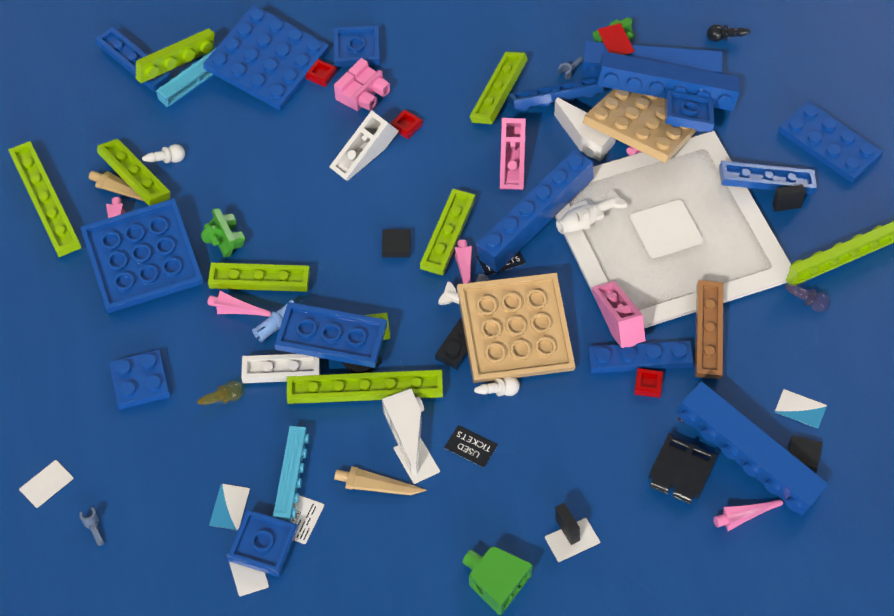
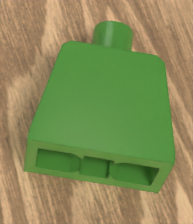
(497, 576)

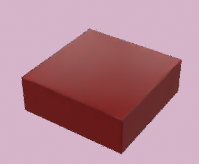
(321, 73)
(407, 124)
(648, 383)

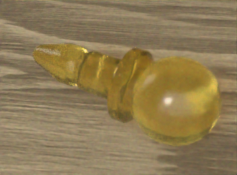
(229, 392)

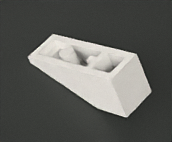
(587, 139)
(364, 145)
(405, 421)

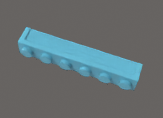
(184, 82)
(290, 473)

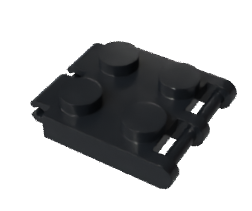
(681, 469)

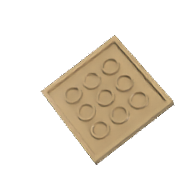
(638, 123)
(515, 327)

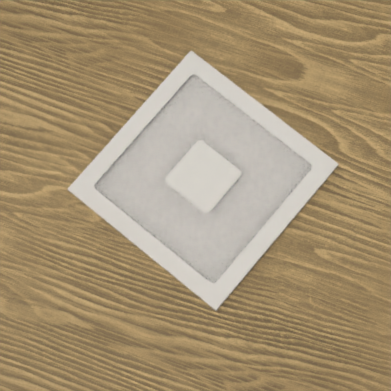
(675, 232)

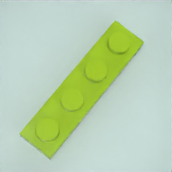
(174, 55)
(498, 88)
(133, 172)
(447, 232)
(259, 277)

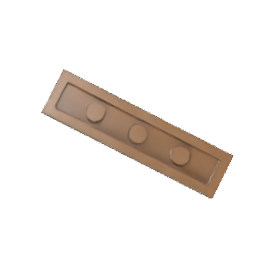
(709, 329)

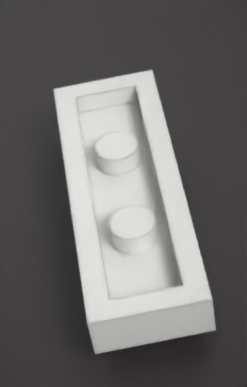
(277, 367)

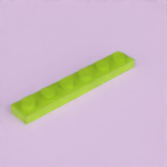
(44, 199)
(841, 254)
(362, 386)

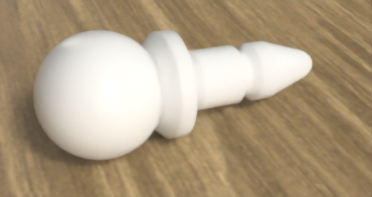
(173, 153)
(507, 386)

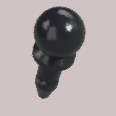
(717, 33)

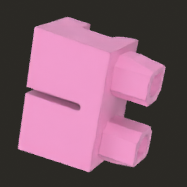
(360, 85)

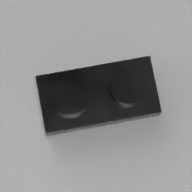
(454, 348)

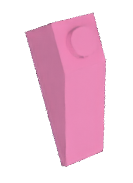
(512, 153)
(620, 314)

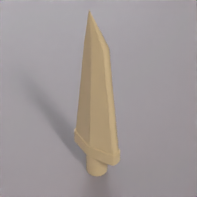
(113, 183)
(368, 481)

